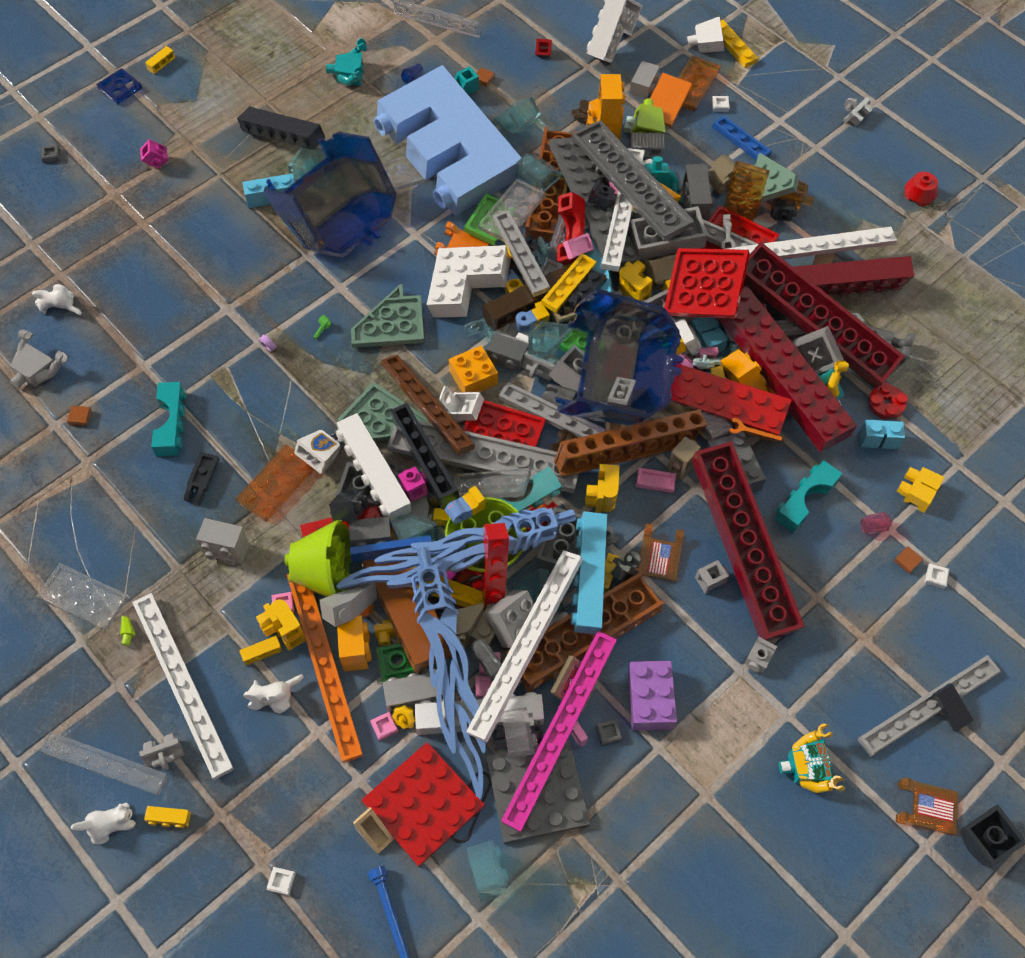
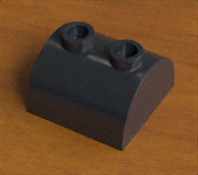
(992, 837)

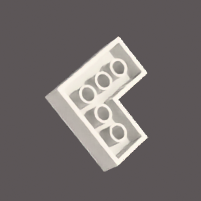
(614, 20)
(460, 271)

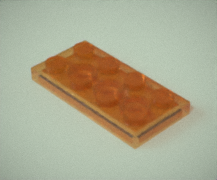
(701, 75)
(746, 189)
(274, 483)

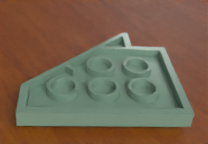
(780, 180)
(391, 322)
(374, 411)

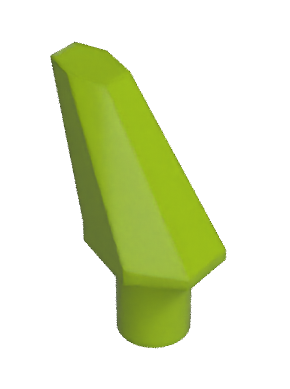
(126, 631)

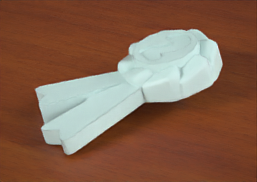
(707, 363)

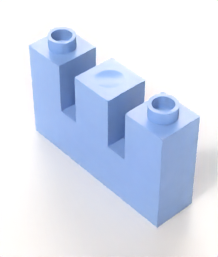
(448, 134)

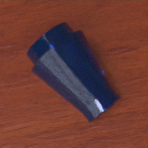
(411, 73)

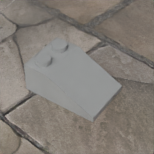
(568, 369)

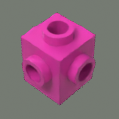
(154, 154)
(413, 483)

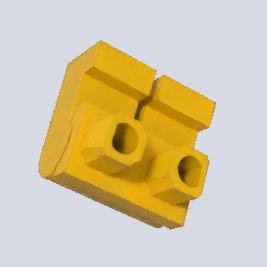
(633, 282)
(604, 494)
(281, 619)

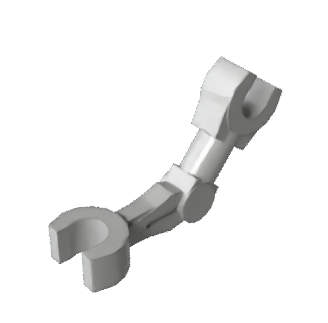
(727, 227)

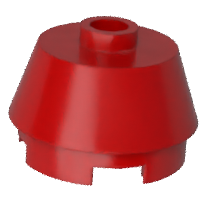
(922, 188)

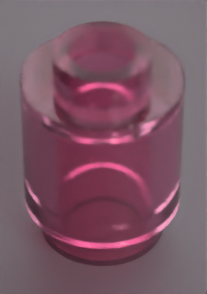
(876, 523)

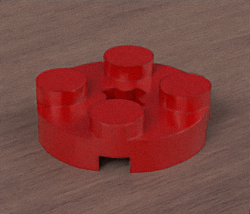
(890, 393)

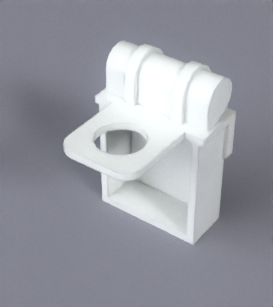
(688, 336)
(462, 405)

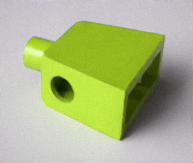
(648, 118)

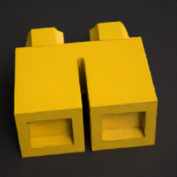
(923, 488)

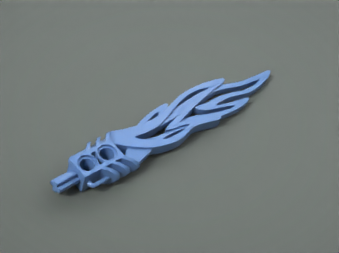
(449, 549)
(447, 629)

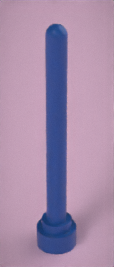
(378, 877)

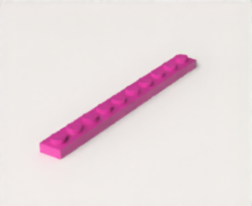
(558, 732)

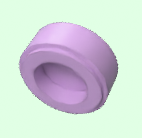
(267, 343)

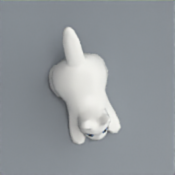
(59, 298)
(274, 694)
(102, 823)

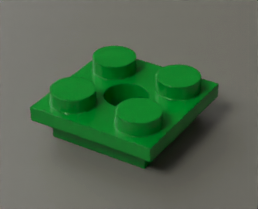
(387, 668)

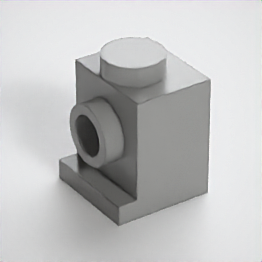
(705, 574)
(763, 648)

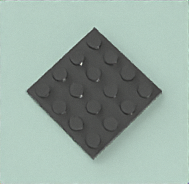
(559, 804)

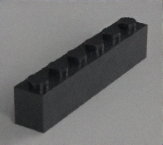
(281, 128)
(424, 455)

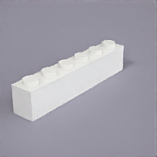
(373, 467)
(428, 721)

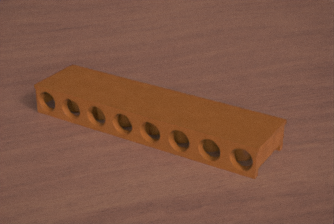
(545, 216)
(627, 443)
(623, 610)
(401, 614)

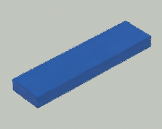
(740, 138)
(373, 551)

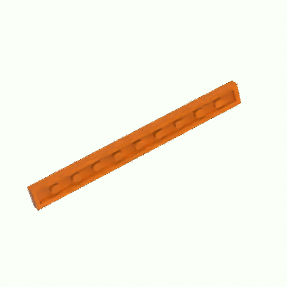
(326, 673)

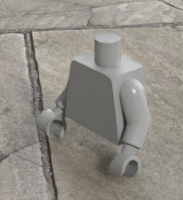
(32, 365)

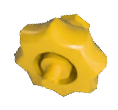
(404, 716)

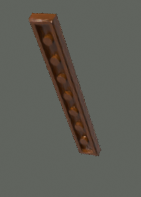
(428, 405)

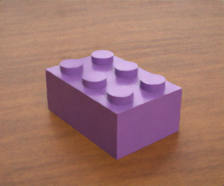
(651, 695)

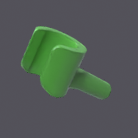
(325, 324)

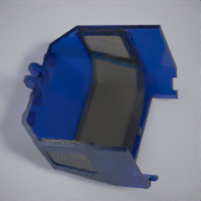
(339, 198)
(627, 342)

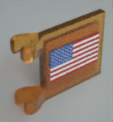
(660, 557)
(932, 807)

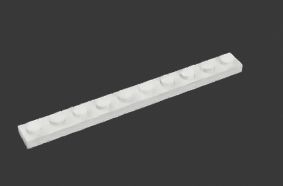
(619, 227)
(830, 243)
(524, 646)
(183, 687)

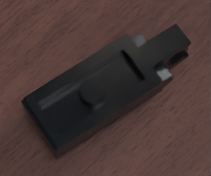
(587, 286)

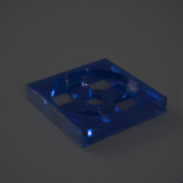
(114, 79)

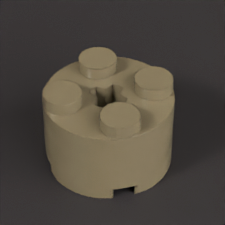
(721, 174)

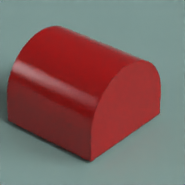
(543, 47)

